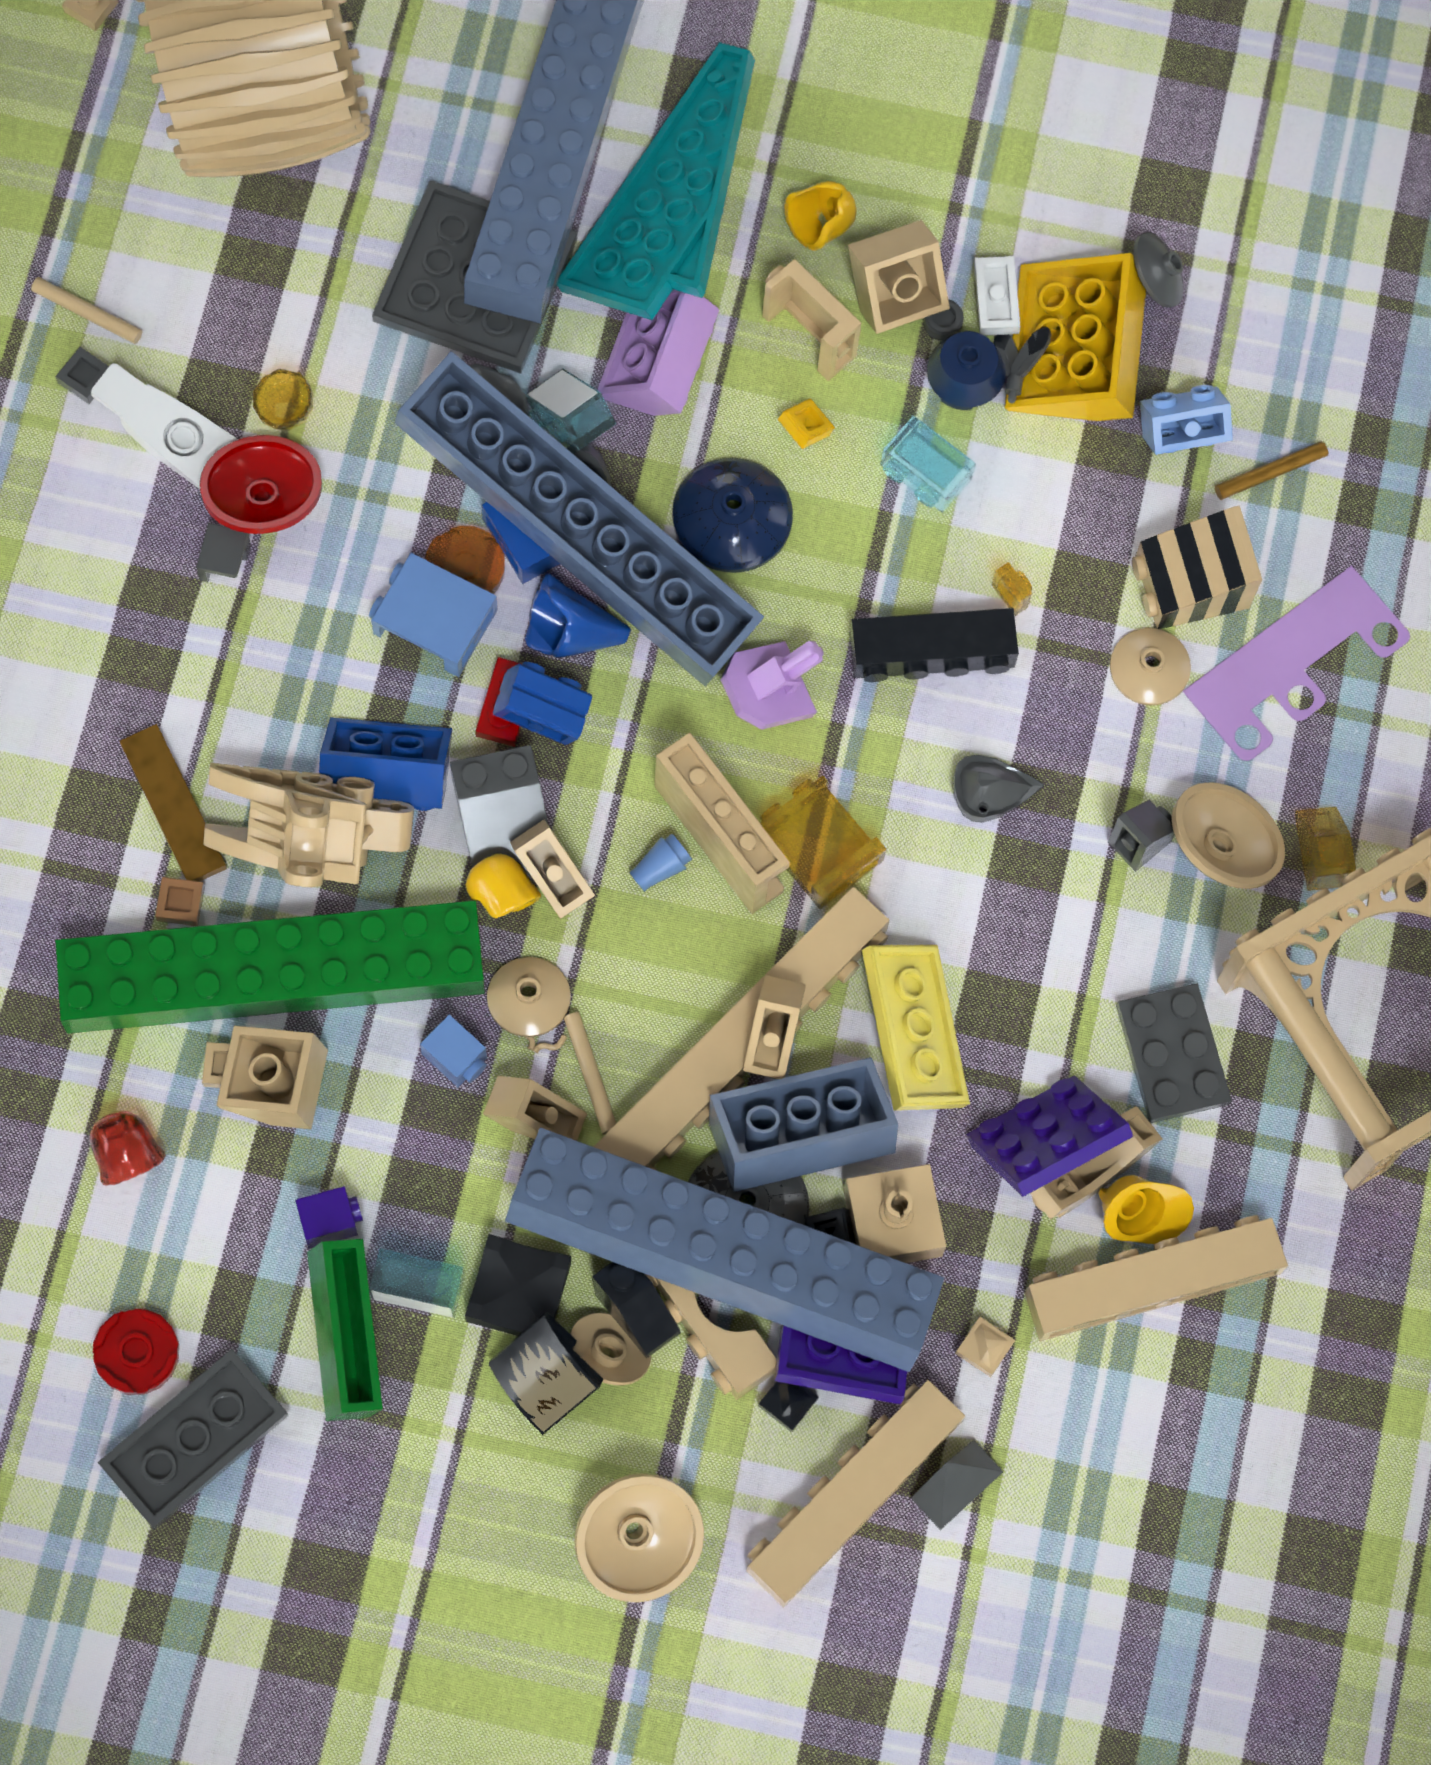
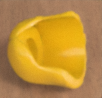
(805, 206)
(501, 885)

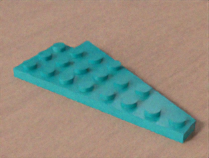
(671, 205)

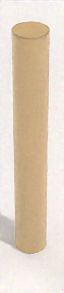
(86, 310)
(590, 1072)

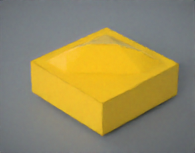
(806, 423)

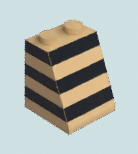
(1198, 570)

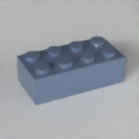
(802, 1124)

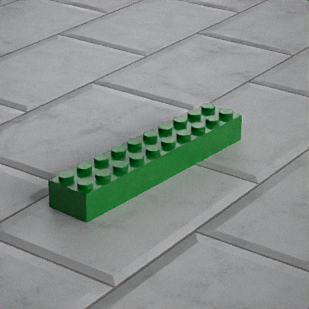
(269, 967)

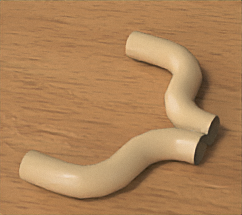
(538, 1047)

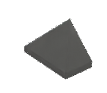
(956, 1484)

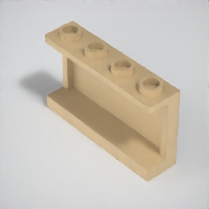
(720, 822)

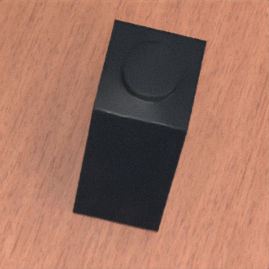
(635, 1307)

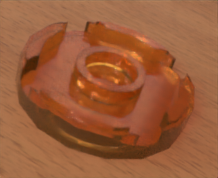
(469, 555)

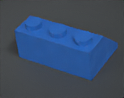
(400, 759)

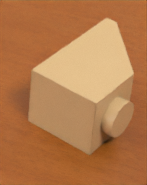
(774, 1027)
(527, 1106)

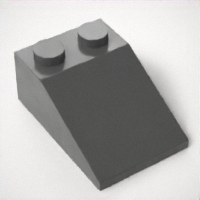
(497, 800)

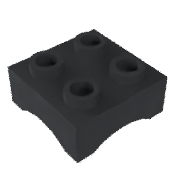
(516, 1286)

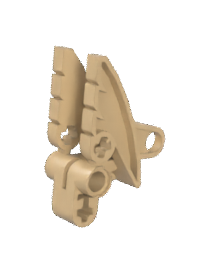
(308, 823)

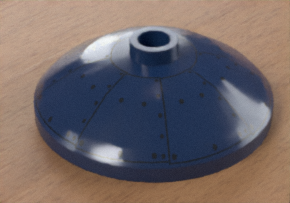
(726, 536)

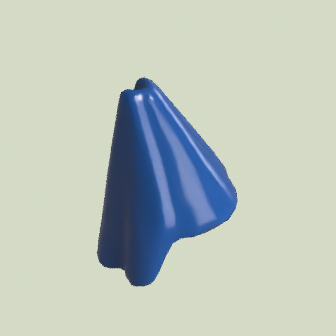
(570, 624)

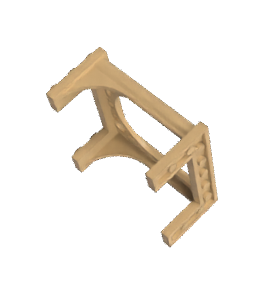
(1265, 970)

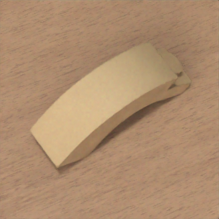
(1086, 1180)

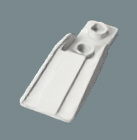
(161, 423)

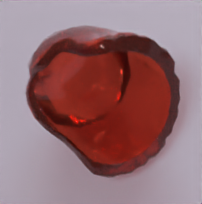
(123, 1147)

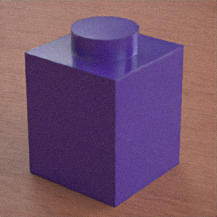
(328, 1216)

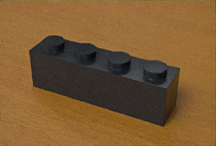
(933, 644)

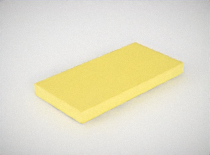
(915, 1027)

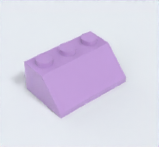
(659, 357)

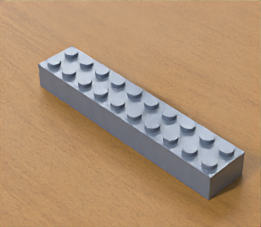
(550, 156)
(577, 518)
(725, 1249)

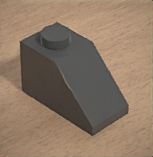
(1142, 833)

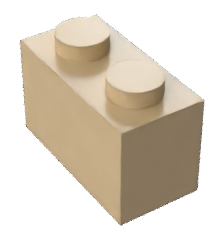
(552, 869)

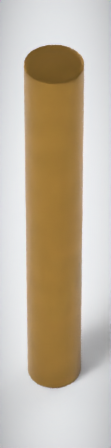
(1271, 470)

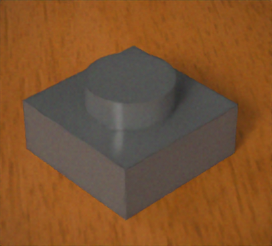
(81, 374)

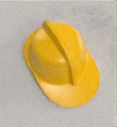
(1145, 1210)

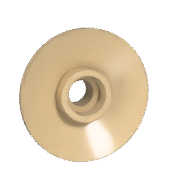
(1146, 683)
(533, 1014)
(609, 1349)

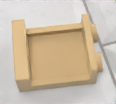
(818, 311)

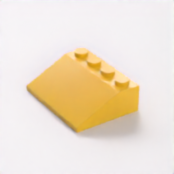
(1095, 337)

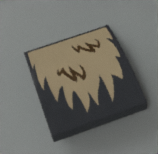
(544, 1373)

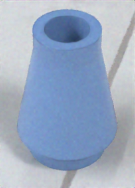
(661, 862)

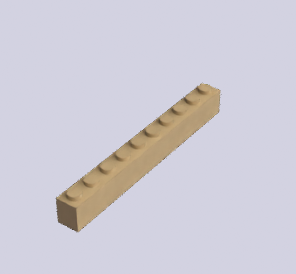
(717, 1060)

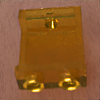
(821, 842)

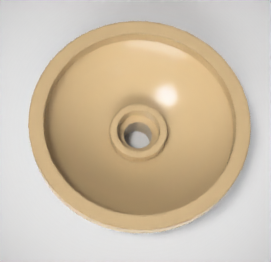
(1228, 835)
(653, 1557)

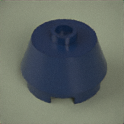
(966, 370)

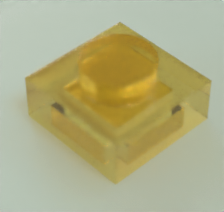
(1012, 587)

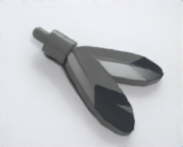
(1021, 362)

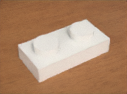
(997, 295)

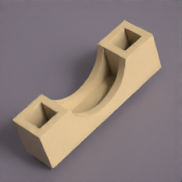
(738, 1357)

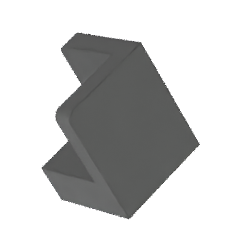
(222, 552)

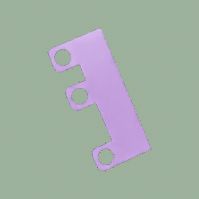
(1282, 652)

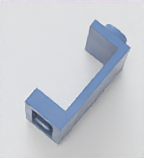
(434, 611)

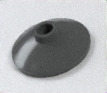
(1159, 269)

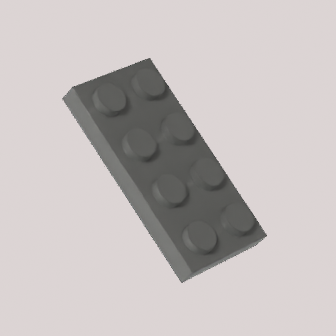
(193, 1439)

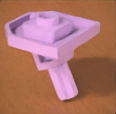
(768, 683)

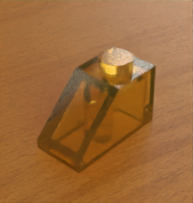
(1324, 847)

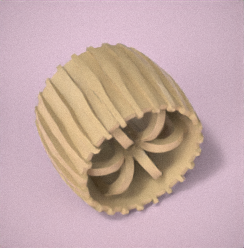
(255, 82)

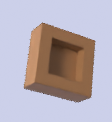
(179, 901)

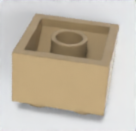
(273, 1076)

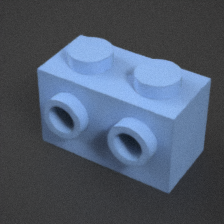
(1186, 419)

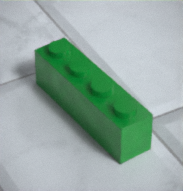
(344, 1330)

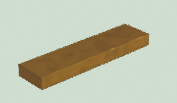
(172, 803)

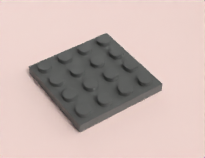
(428, 284)

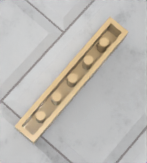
(1155, 1278)
(854, 1493)

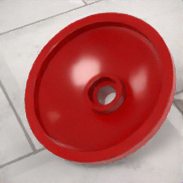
(260, 484)

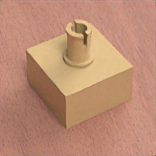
(899, 276)
(896, 1213)

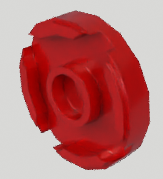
(136, 1351)

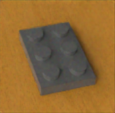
(1173, 1053)

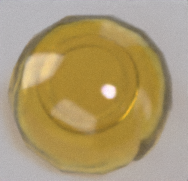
(283, 399)

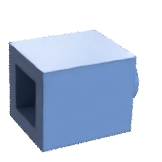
(454, 1052)

